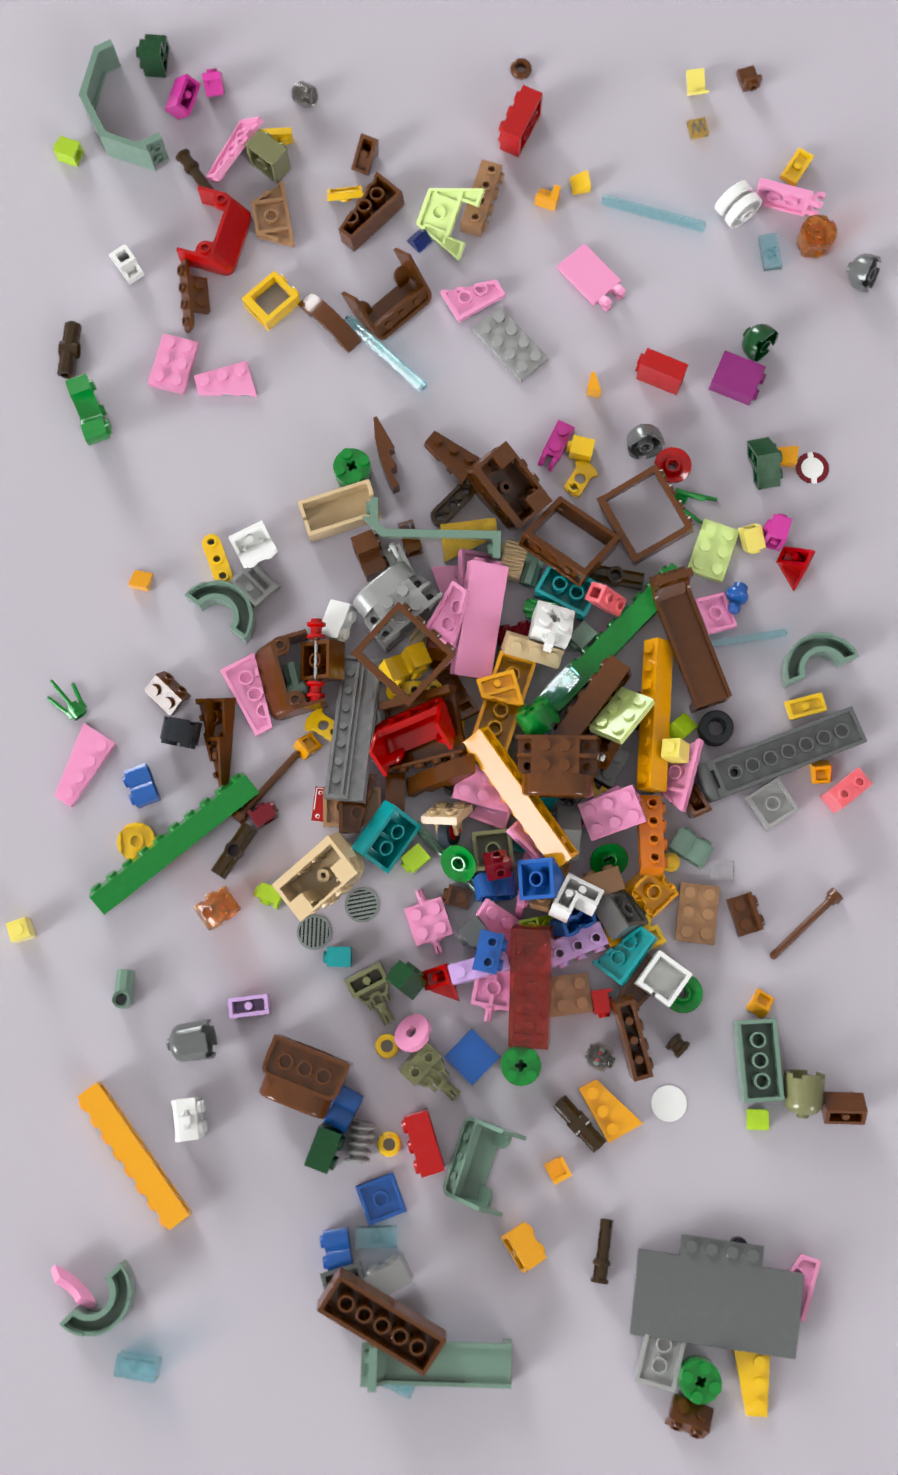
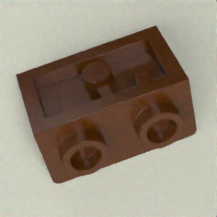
(745, 914)

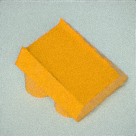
(651, 892)

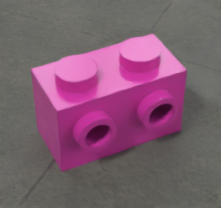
(182, 96)
(776, 531)

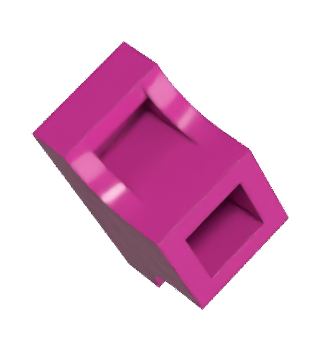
(213, 82)

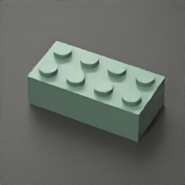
(758, 1060)

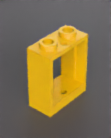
(280, 312)

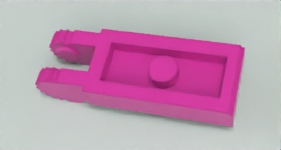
(556, 443)

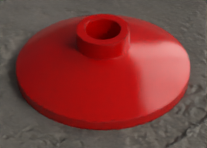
(677, 458)

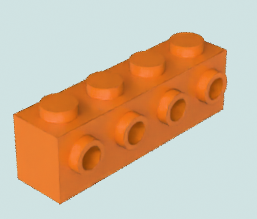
(651, 838)

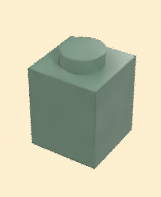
(582, 637)

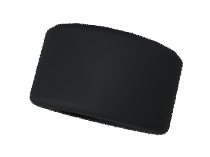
(718, 716)

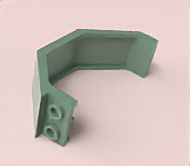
(141, 153)

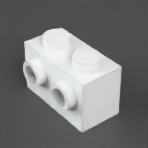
(338, 620)

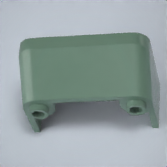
(473, 1162)

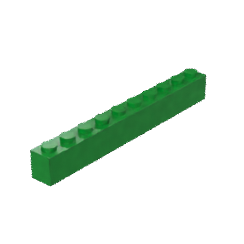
(613, 640)
(173, 843)

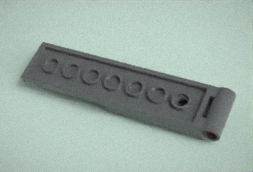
(780, 754)

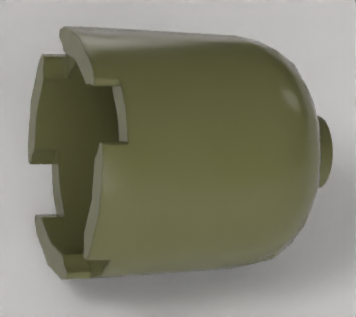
(803, 1092)

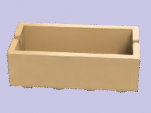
(336, 510)

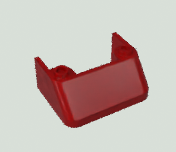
(224, 252)
(409, 730)

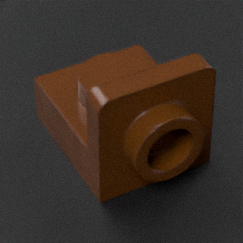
(748, 78)
(457, 896)

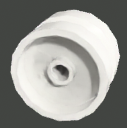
(738, 204)

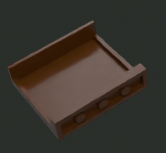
(431, 751)

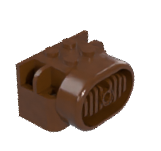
(507, 487)
(558, 765)
(302, 1076)

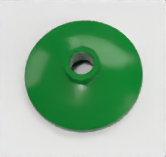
(617, 855)
(454, 868)
(692, 997)

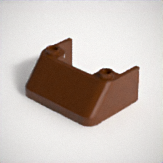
(396, 306)
(280, 702)

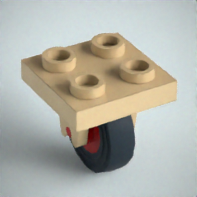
(447, 820)

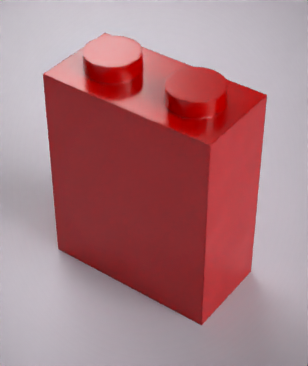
(661, 371)

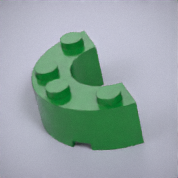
(91, 413)

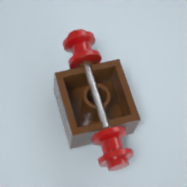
(321, 660)

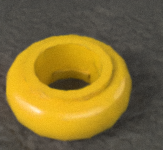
(378, 1043)
(389, 1153)

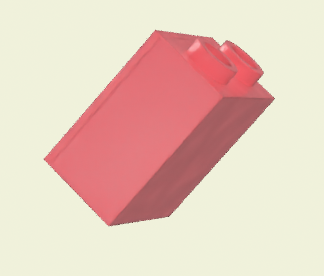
(846, 790)

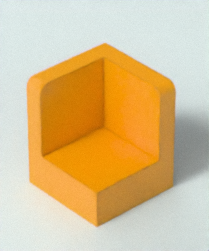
(548, 199)
(557, 1170)

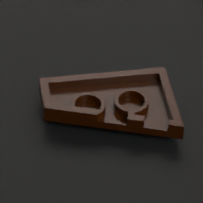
(352, 813)

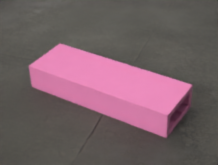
(481, 618)

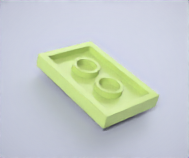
(713, 550)
(621, 715)

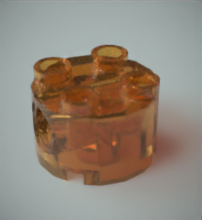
(816, 236)
(217, 908)

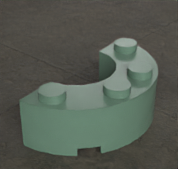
(227, 594)
(817, 644)
(122, 1295)

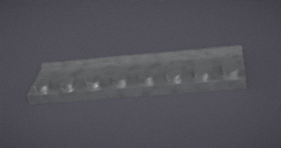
(353, 733)

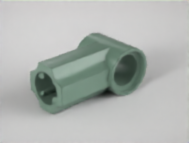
(531, 571)
(292, 674)
(124, 985)

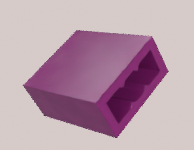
(738, 378)

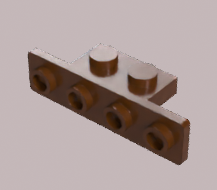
(193, 294)

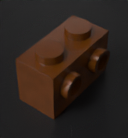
(846, 1108)

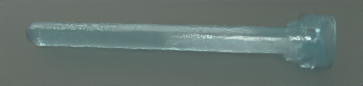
(749, 637)

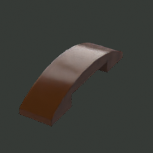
(331, 321)
(466, 704)

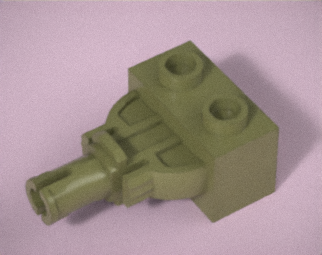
(370, 986)
(426, 1068)

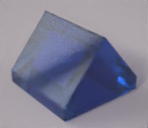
(420, 240)

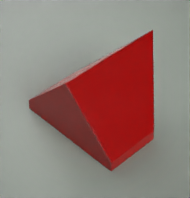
(794, 563)
(440, 982)

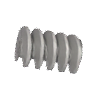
(360, 1142)

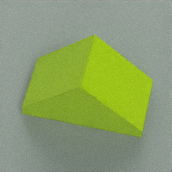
(682, 727)

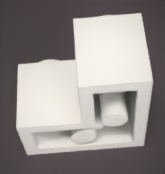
(575, 894)

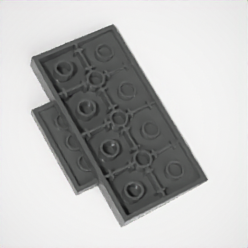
(717, 1298)

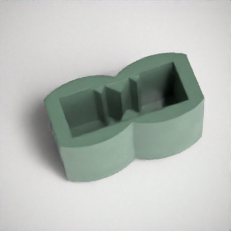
(690, 848)

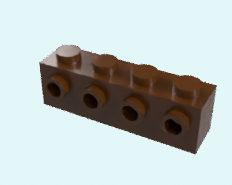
(632, 1038)

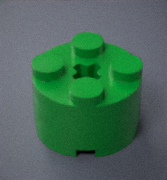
(347, 460)
(537, 717)
(528, 1073)
(711, 1379)

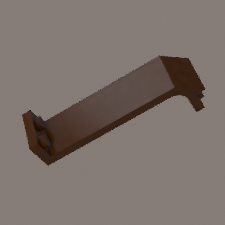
(689, 638)

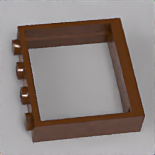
(669, 491)
(558, 560)
(387, 681)

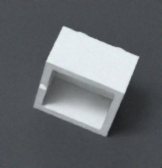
(663, 978)

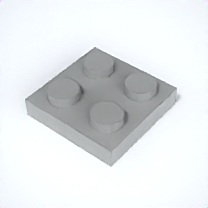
(772, 803)

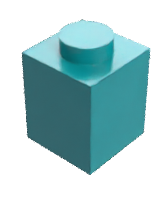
(338, 957)

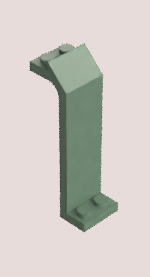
(494, 537)
(455, 1366)

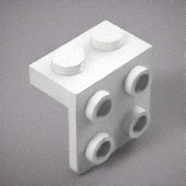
(253, 545)

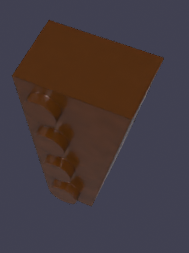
(371, 212)

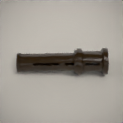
(191, 168)
(601, 1261)

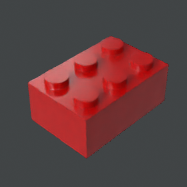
(520, 120)
(423, 1143)

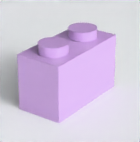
(249, 1006)

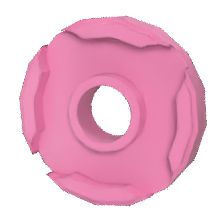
(406, 1027)

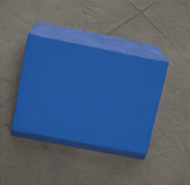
(539, 878)

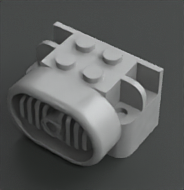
(384, 592)

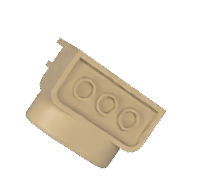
(320, 876)

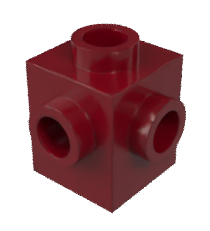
(497, 864)

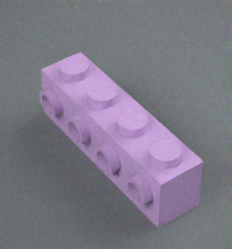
(579, 945)

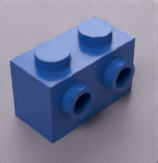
(489, 952)

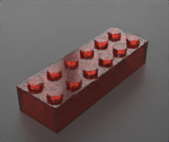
(530, 986)

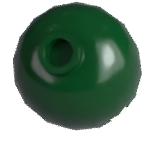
(757, 340)

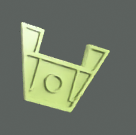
(441, 211)

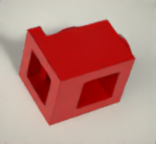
(601, 1002)

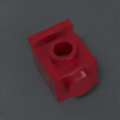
(263, 814)

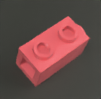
(605, 599)

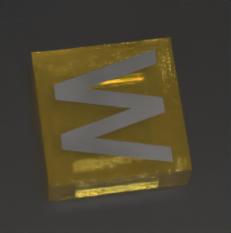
(697, 128)

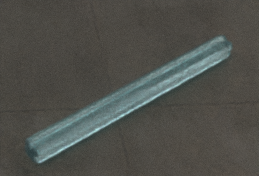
(654, 213)
(386, 354)

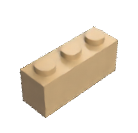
(531, 650)

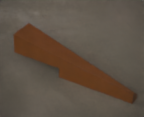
(218, 720)

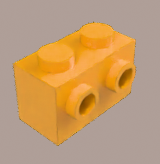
(524, 1246)

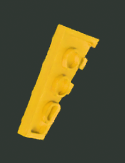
(754, 1381)

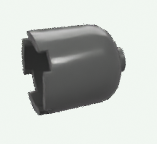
(192, 1041)

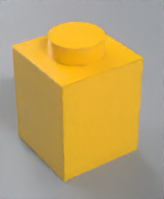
(580, 448)

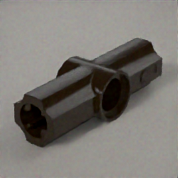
(69, 349)
(627, 578)
(226, 861)
(579, 1123)

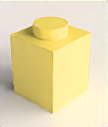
(752, 538)
(675, 750)
(20, 930)

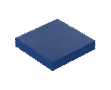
(471, 1057)
(381, 1198)

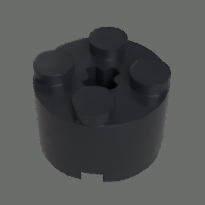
(181, 731)

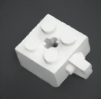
(551, 625)
(189, 1118)

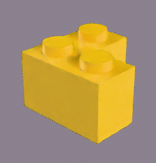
(408, 664)

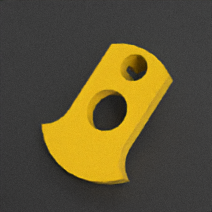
(582, 468)
(315, 719)

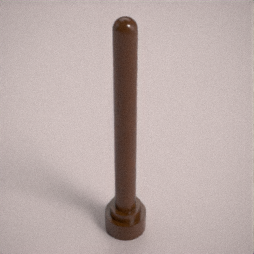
(241, 814)
(833, 897)

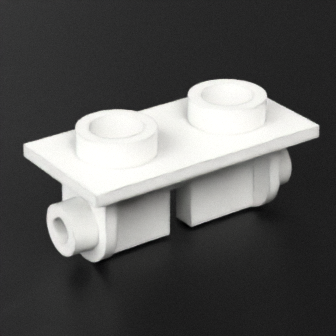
(396, 554)

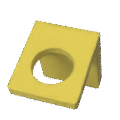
(695, 82)

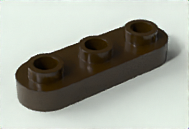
(455, 496)

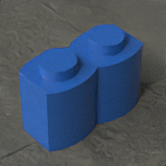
(141, 785)
(494, 890)
(574, 924)
(344, 1109)
(337, 1248)

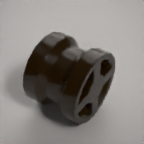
(677, 1045)

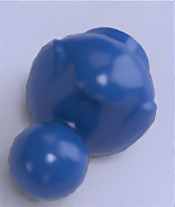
(738, 596)

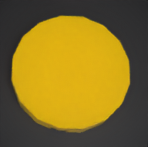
(126, 839)

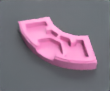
(73, 1286)

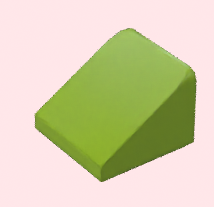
(757, 1119)

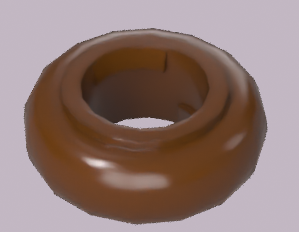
(520, 74)

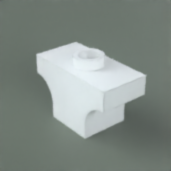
(126, 264)

